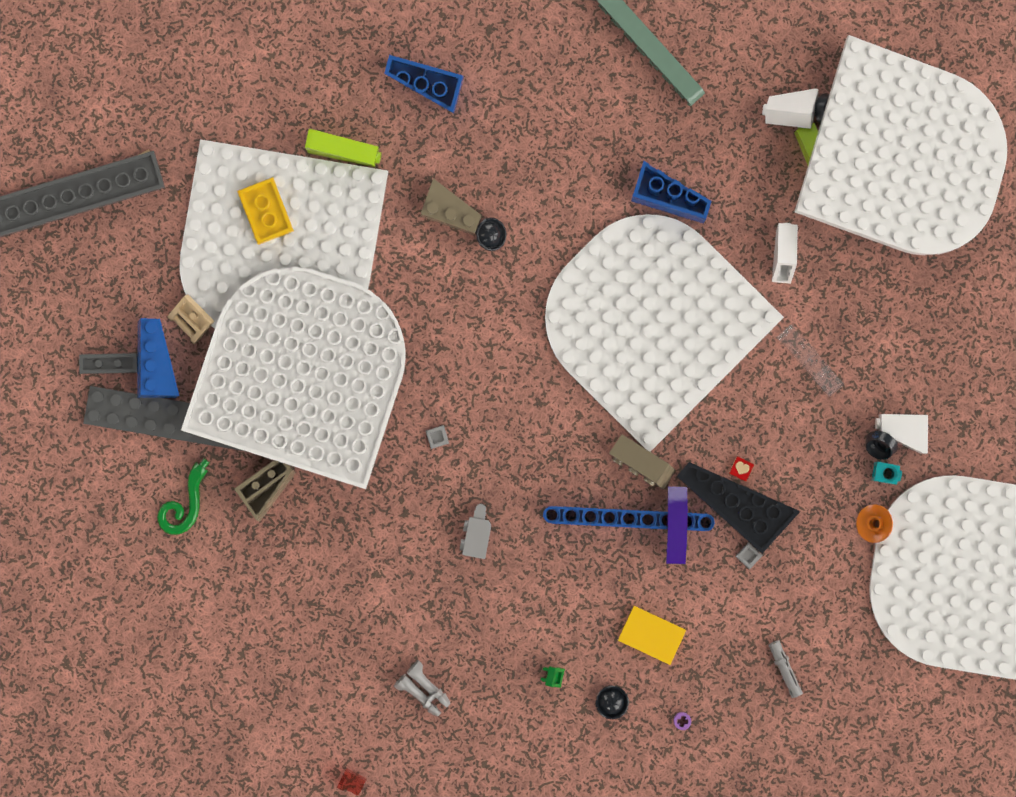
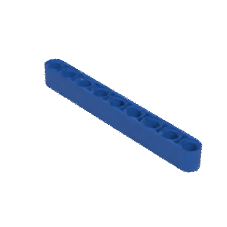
(618, 520)

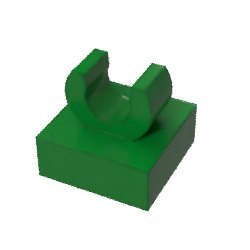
(554, 676)

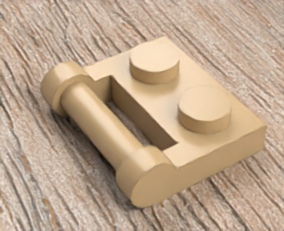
(193, 315)

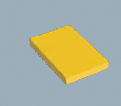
(265, 211)
(651, 635)

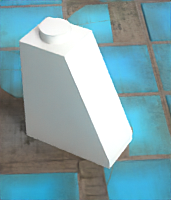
(791, 109)
(785, 253)
(906, 430)

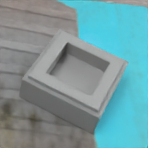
(437, 437)
(748, 555)

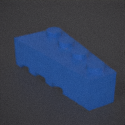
(432, 83)
(669, 195)
(154, 365)

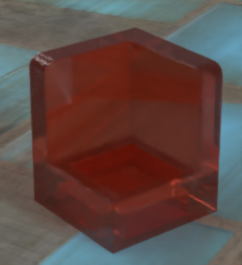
(351, 782)

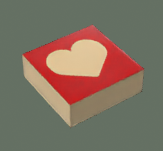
(741, 469)

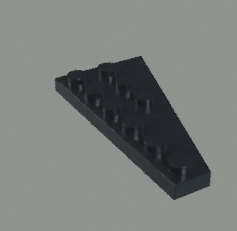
(745, 510)

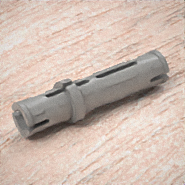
(787, 673)

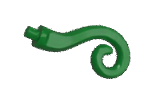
(194, 479)

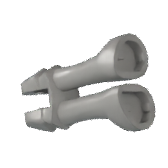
(406, 684)

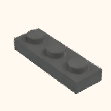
(107, 363)

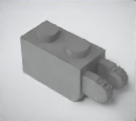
(477, 534)

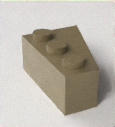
(449, 210)
(642, 462)
(264, 487)

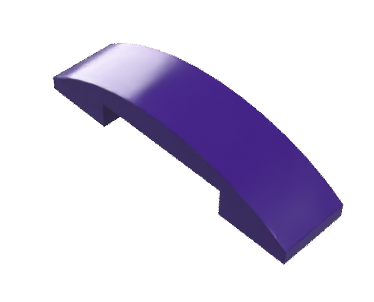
(677, 525)

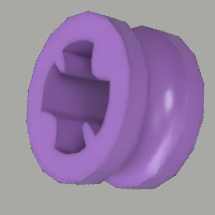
(678, 716)

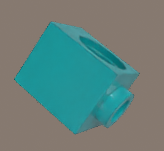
(878, 470)

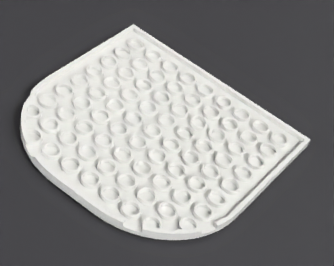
(904, 154)
(329, 204)
(652, 321)
(301, 374)
(949, 575)

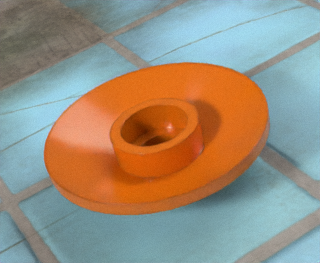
(866, 523)

